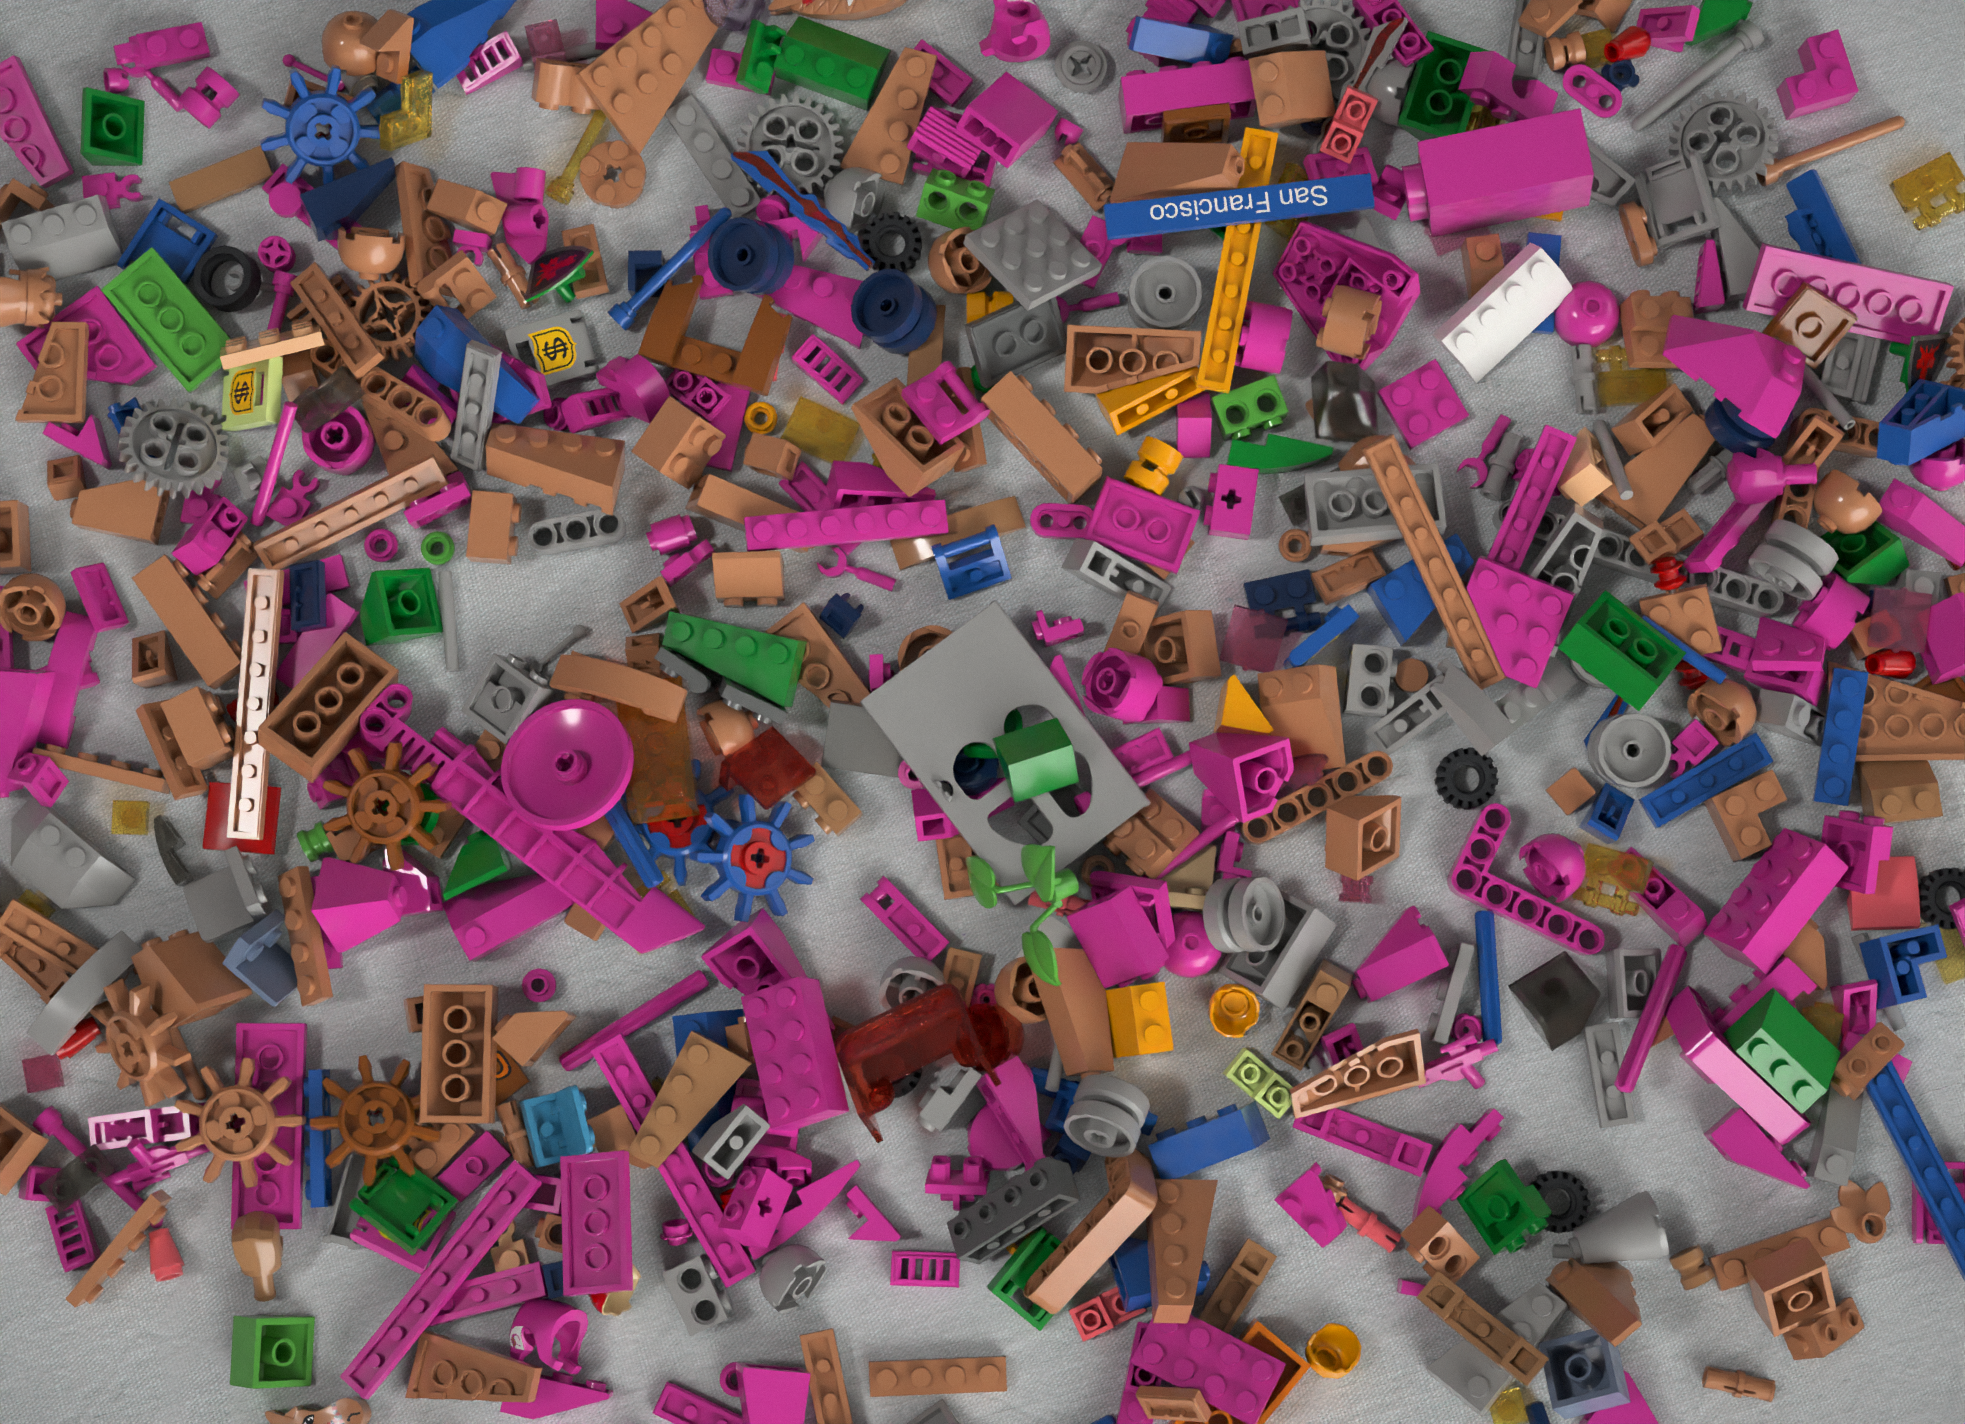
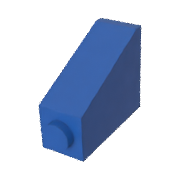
(1132, 1274)

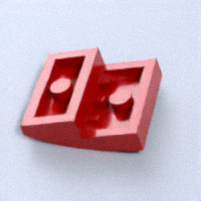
(217, 822)

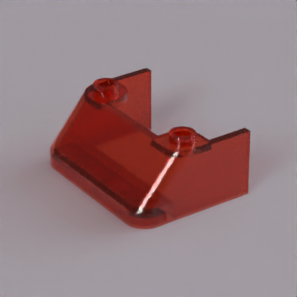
(905, 1041)

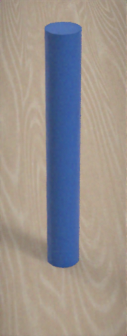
(1691, 655)

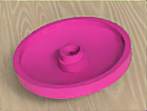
(567, 764)

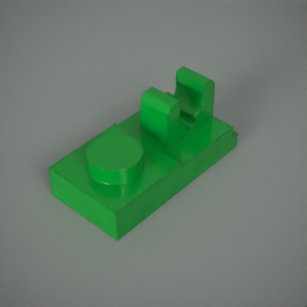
(759, 56)

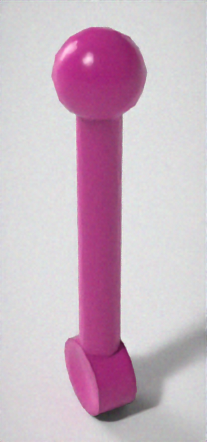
(289, 60)

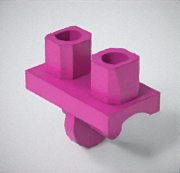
(957, 1184)

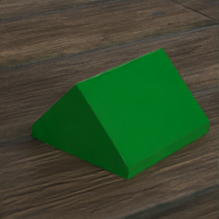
(111, 129)
(1036, 759)

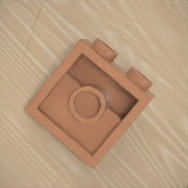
(1646, 324)
(1151, 837)

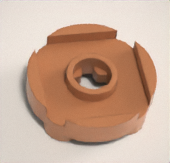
(606, 192)

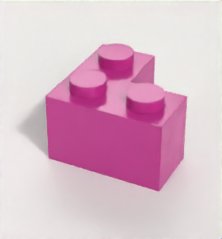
(1826, 79)

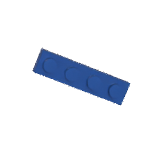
(1840, 736)
(1705, 780)
(319, 1186)

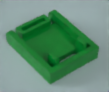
(399, 1201)
(1018, 1270)

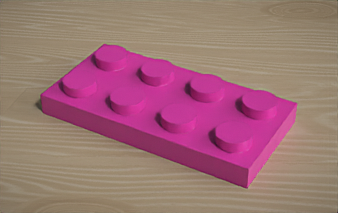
(596, 1223)
(1207, 1359)

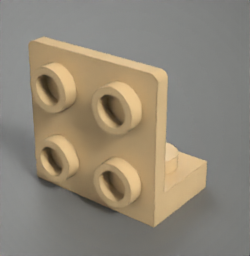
(1191, 880)

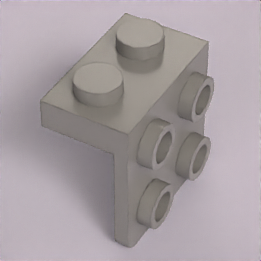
(226, 898)

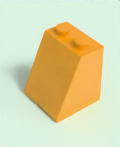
(1139, 1020)

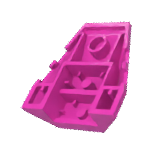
(1741, 365)

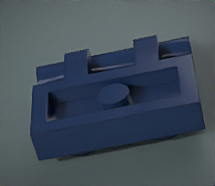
(1283, 593)

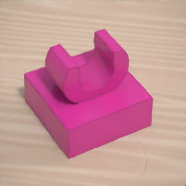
(473, 242)

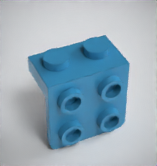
(557, 1126)

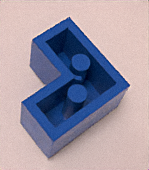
(1895, 963)

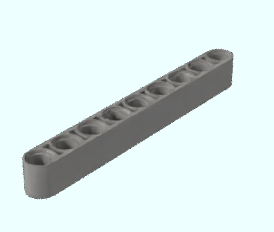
(1717, 580)

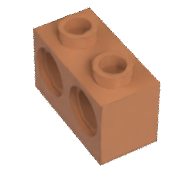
(1439, 1245)

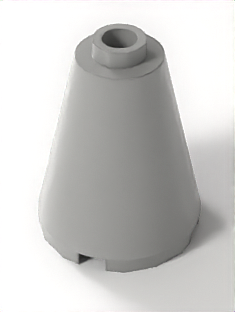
(1621, 1233)

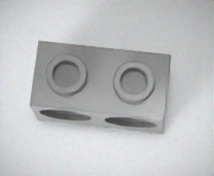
(1275, 33)
(1360, 679)
(688, 1297)

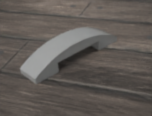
(83, 992)

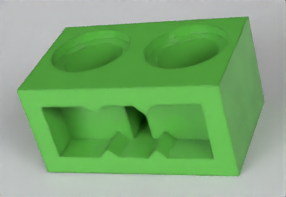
(953, 210)
(1245, 400)

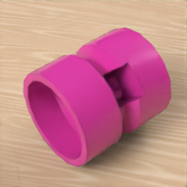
(201, 107)

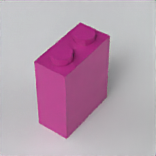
(1006, 119)
(1118, 938)

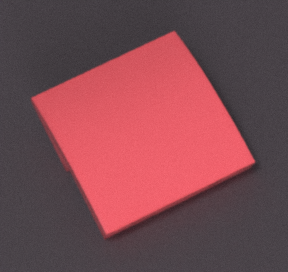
(1895, 898)

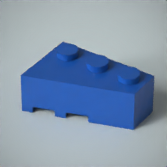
(1922, 423)
(1404, 597)
(1208, 1141)

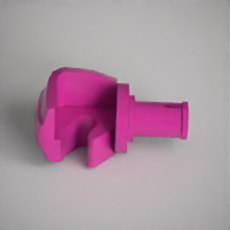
(1765, 476)

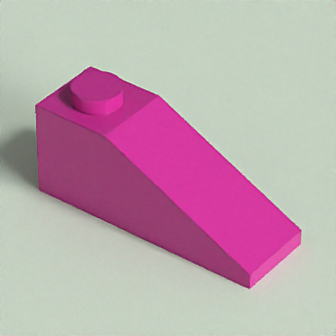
(866, 485)
(1922, 521)
(1016, 1108)

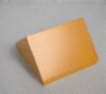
(1238, 711)

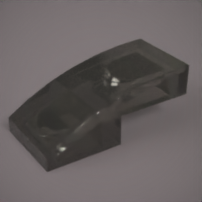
(327, 401)
(168, 843)

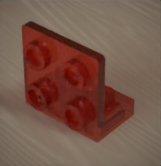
(766, 769)

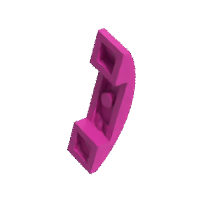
(68, 661)
(1367, 1139)

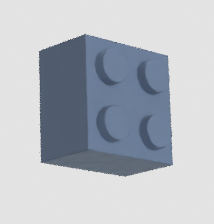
(1583, 1374)

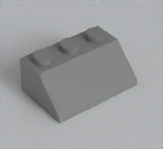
(65, 238)
(1279, 971)

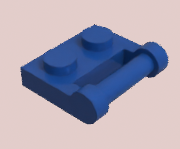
(975, 570)

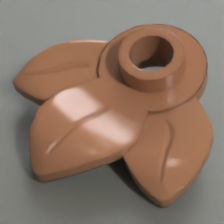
(1862, 1206)

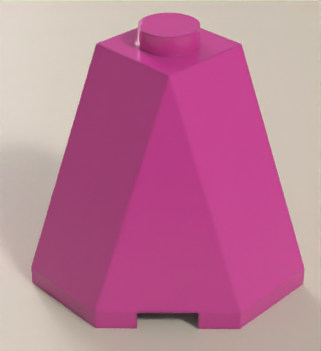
(1243, 770)
(356, 902)
(1399, 958)

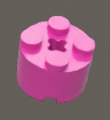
(1263, 337)
(347, 455)
(1832, 610)
(1120, 685)

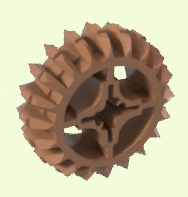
(401, 311)

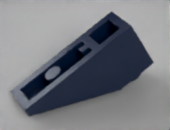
(345, 199)

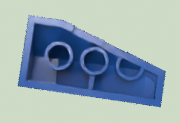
(450, 31)
(441, 352)

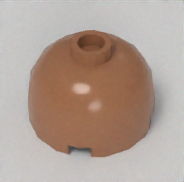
(342, 43)
(370, 250)
(955, 266)
(1843, 505)
(32, 606)
(1724, 710)
(726, 727)
(1018, 992)

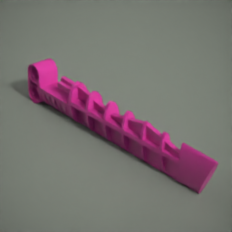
(561, 857)

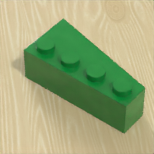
(748, 656)

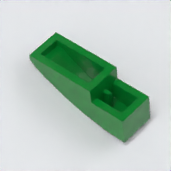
(1277, 455)

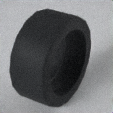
(208, 265)

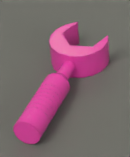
(158, 84)
(1087, 304)
(1487, 447)
(861, 573)

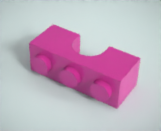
(1490, 85)

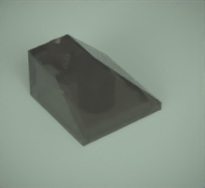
(1343, 402)
(1556, 999)

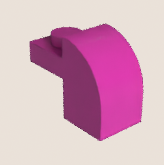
(638, 383)

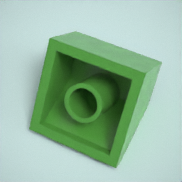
(272, 1351)

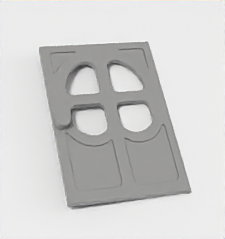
(962, 697)

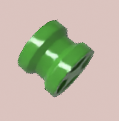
(315, 842)

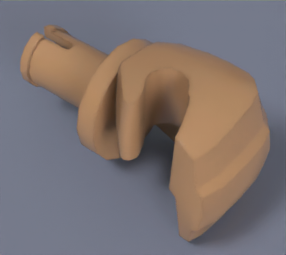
(258, 1250)

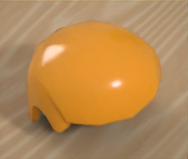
(1233, 1010)
(1333, 1351)

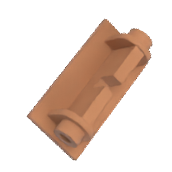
(1085, 175)
(229, 568)

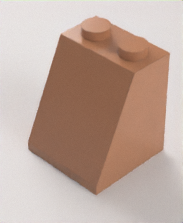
(1292, 88)
(188, 977)

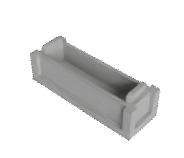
(343, 1217)

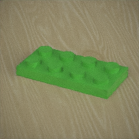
(169, 318)

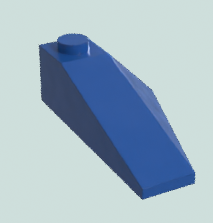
(712, 1026)

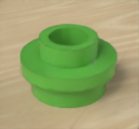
(428, 544)

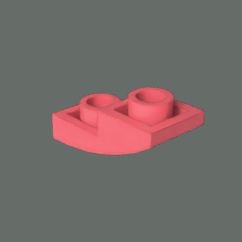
(1348, 124)
(1101, 1314)

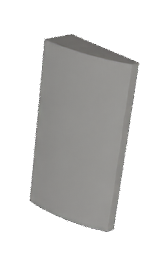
(1353, 509)

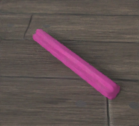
(636, 1018)
(1650, 1018)

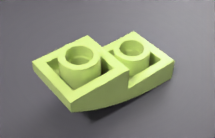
(1259, 1082)

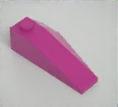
(502, 911)
(754, 956)

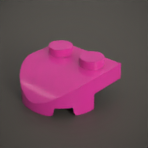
(991, 1143)

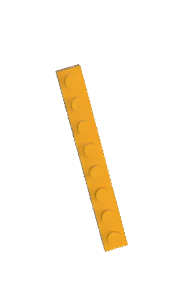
(1235, 271)

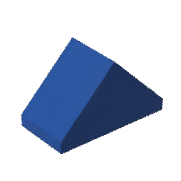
(1607, 814)

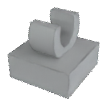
(250, 477)

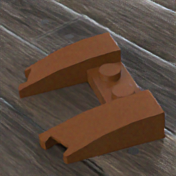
(748, 370)

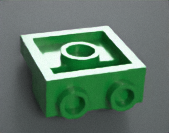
(1504, 1208)

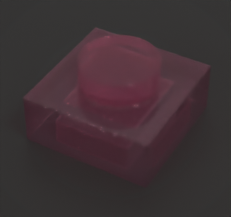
(43, 1073)

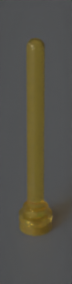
(562, 187)

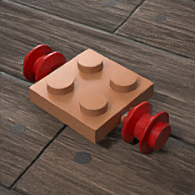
(1684, 614)

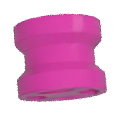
(272, 249)

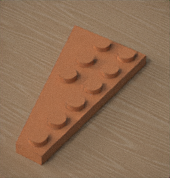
(647, 68)
(1907, 722)

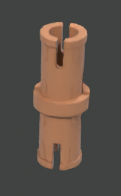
(511, 273)
(515, 1133)
(1738, 1383)

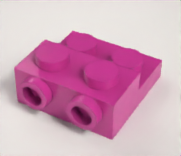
(1859, 846)

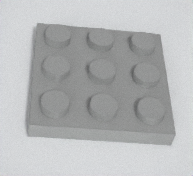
(1032, 254)

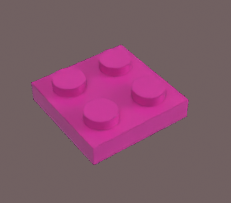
(1422, 404)

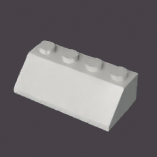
(1504, 311)

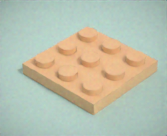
(270, 344)

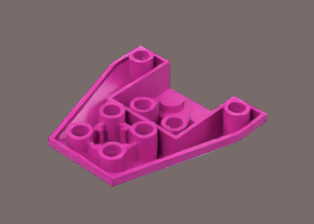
(1322, 259)

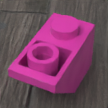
(210, 536)
(420, 885)

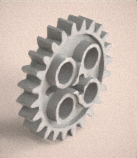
(1324, 19)
(795, 118)
(1747, 157)
(142, 438)

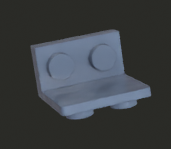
(263, 962)

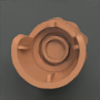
(29, 299)

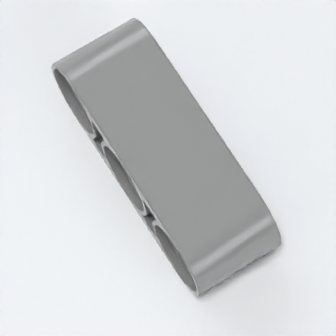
(561, 526)

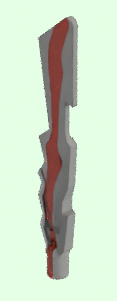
(1378, 50)

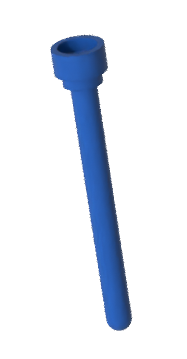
(626, 311)

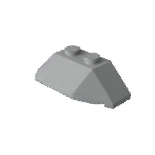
(64, 860)

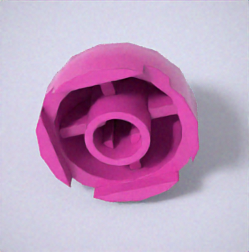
(1587, 314)
(1942, 468)
(1554, 865)
(1192, 951)

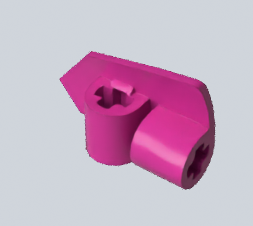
(524, 217)

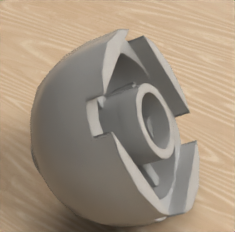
(1390, 89)
(854, 196)
(907, 980)
(789, 1274)

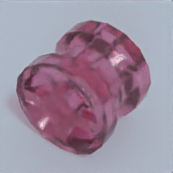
(1356, 891)

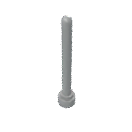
(1747, 37)

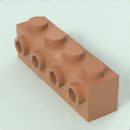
(190, 621)

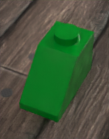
(1719, 17)

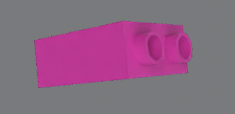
(1500, 173)

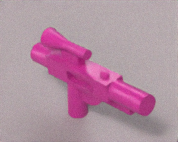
(1459, 1061)
(152, 1163)

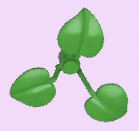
(1051, 886)

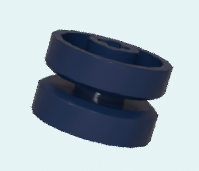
(750, 256)
(893, 311)
(1734, 432)

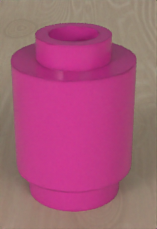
(671, 534)

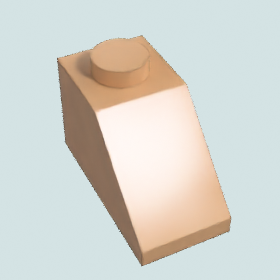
(1585, 470)

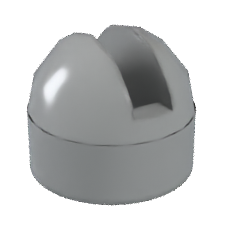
(1198, 495)

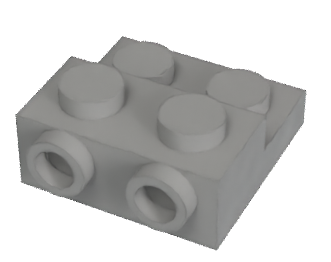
(506, 696)
(941, 1105)

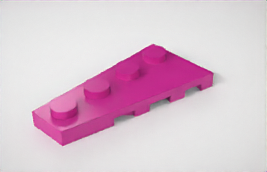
(27, 126)
(821, 300)

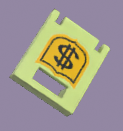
(243, 395)

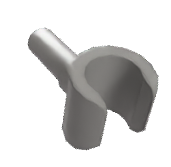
(236, 274)

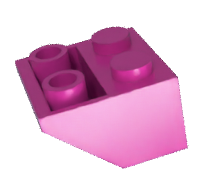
(1946, 640)

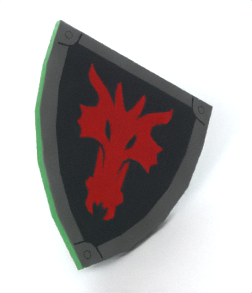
(557, 270)
(1921, 357)

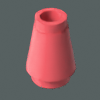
(164, 1256)

